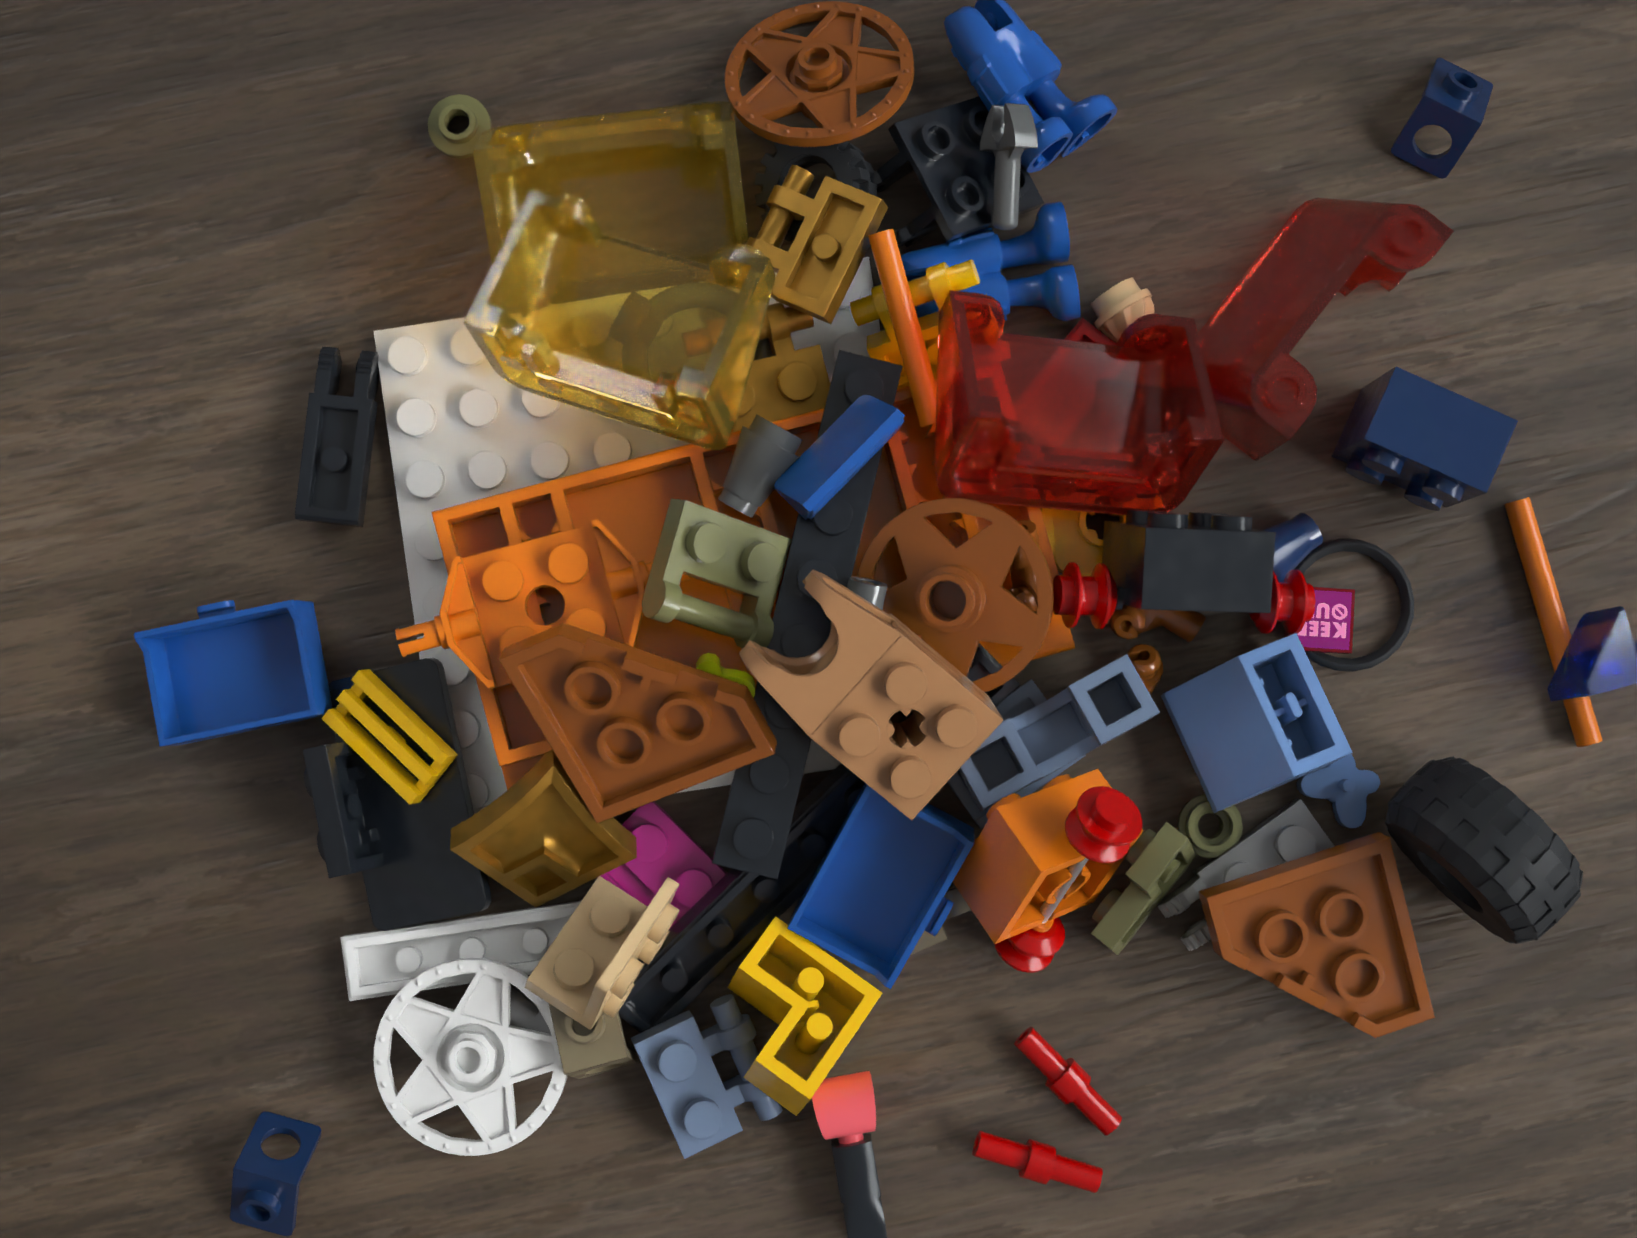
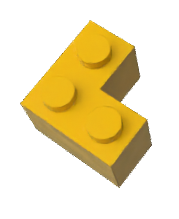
(812, 1002)

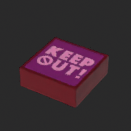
(1331, 623)

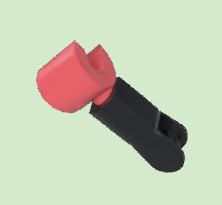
(848, 1112)

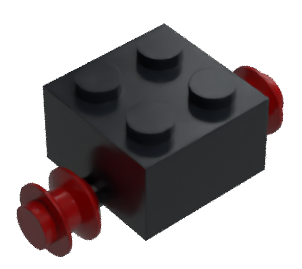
(1185, 566)

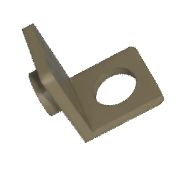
(591, 1051)

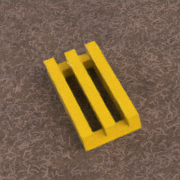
(373, 753)

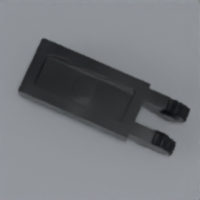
(338, 443)

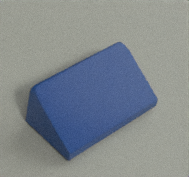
(838, 454)

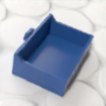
(235, 671)
(882, 884)

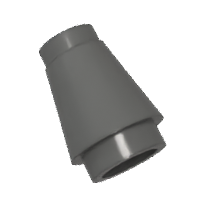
(758, 461)

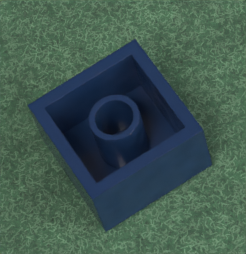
(1423, 440)

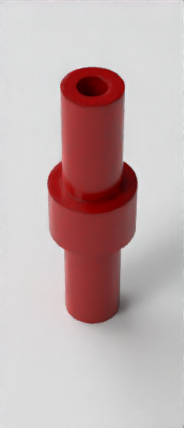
(1068, 1081)
(1037, 1161)

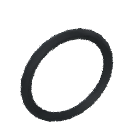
(1405, 593)

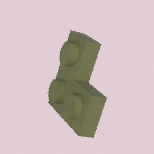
(1156, 866)

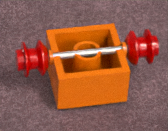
(1044, 861)

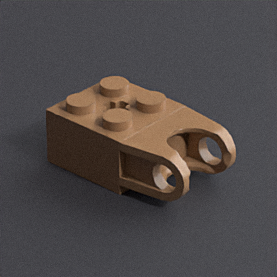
(860, 681)

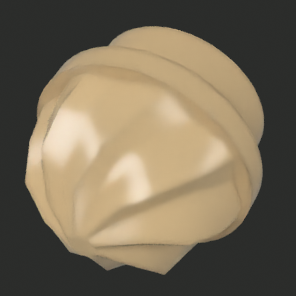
(1121, 307)

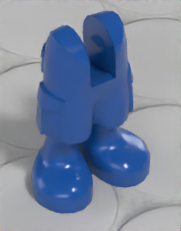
(1016, 67)
(1042, 244)

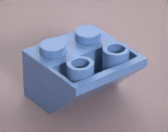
(1256, 723)

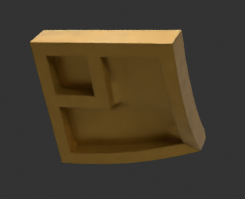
(542, 837)

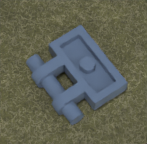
(688, 1083)

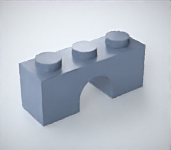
(1058, 732)

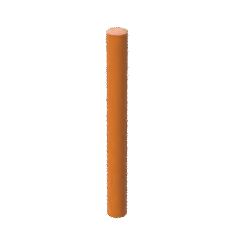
(1549, 611)

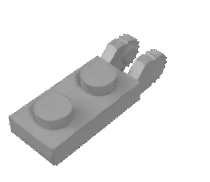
(1277, 840)

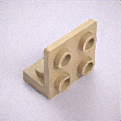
(598, 951)

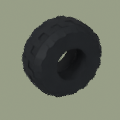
(1484, 849)

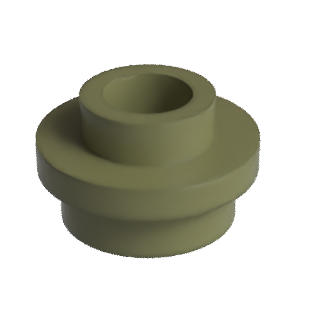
(461, 144)
(1227, 835)

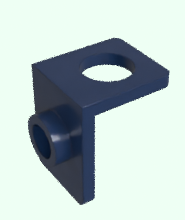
(1452, 101)
(268, 1188)

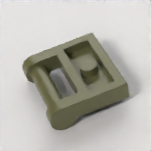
(723, 554)

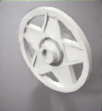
(467, 1058)

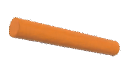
(905, 324)

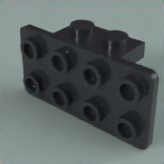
(373, 830)

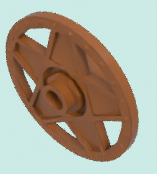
(819, 74)
(958, 593)

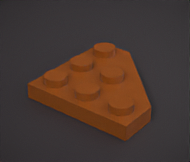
(632, 720)
(1328, 934)

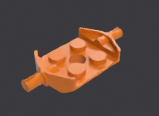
(490, 593)

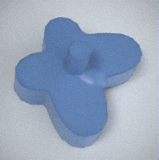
(1344, 787)

